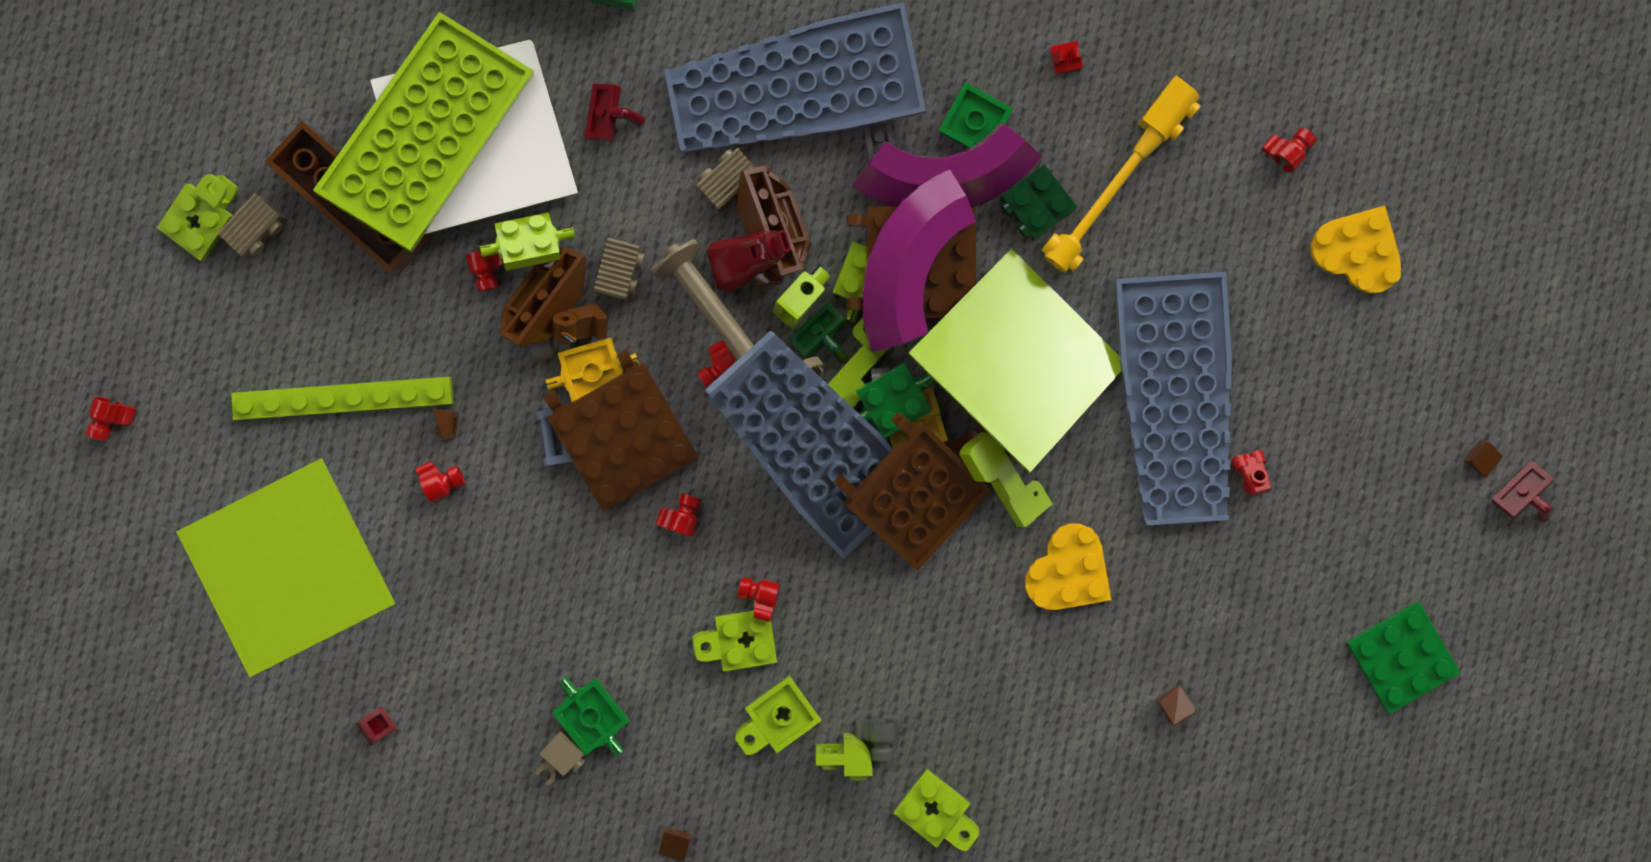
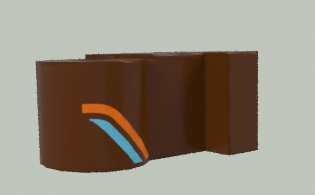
(579, 324)

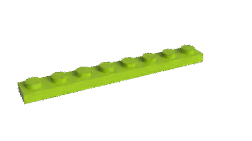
(342, 398)

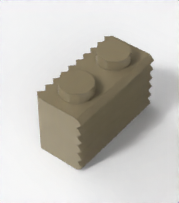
(722, 183)
(252, 226)
(619, 269)

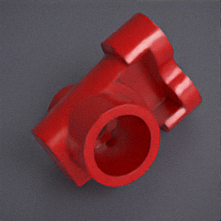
(1253, 472)

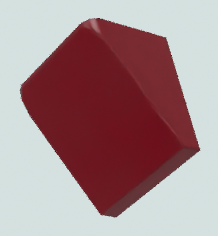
(376, 725)

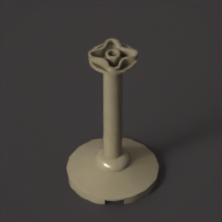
(679, 263)

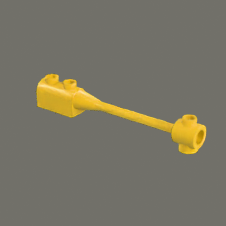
(1160, 123)

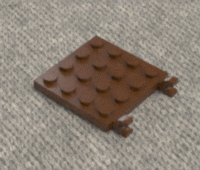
(950, 274)
(621, 434)
(915, 493)

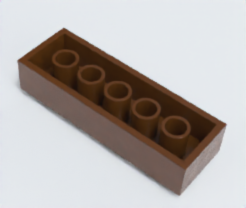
(302, 163)

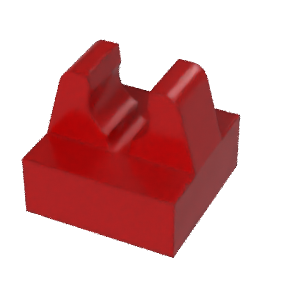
(1066, 57)

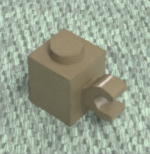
(561, 756)

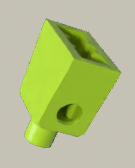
(794, 303)

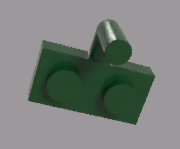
(819, 333)

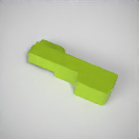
(850, 375)
(990, 463)

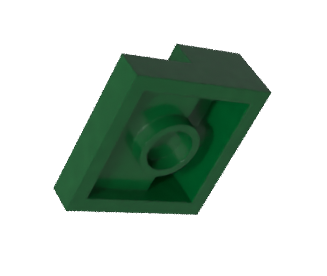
(1037, 203)

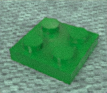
(973, 116)

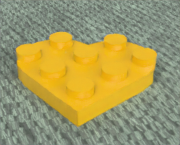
(1360, 248)
(1070, 572)

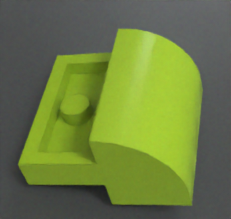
(852, 754)

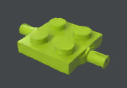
(527, 241)
(851, 277)

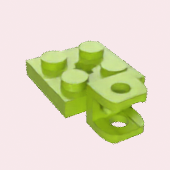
(207, 202)
(725, 643)
(765, 725)
(947, 822)

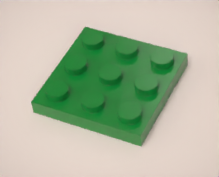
(1403, 657)

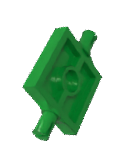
(891, 394)
(590, 716)

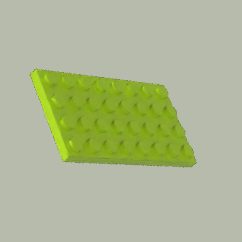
(424, 132)

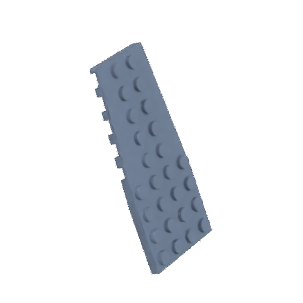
(801, 83)
(1177, 392)
(801, 436)

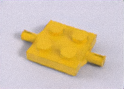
(587, 368)

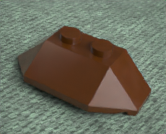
(770, 205)
(542, 294)

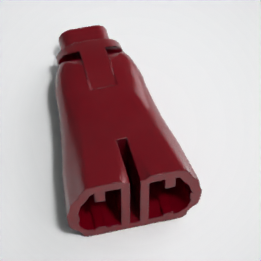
(745, 257)

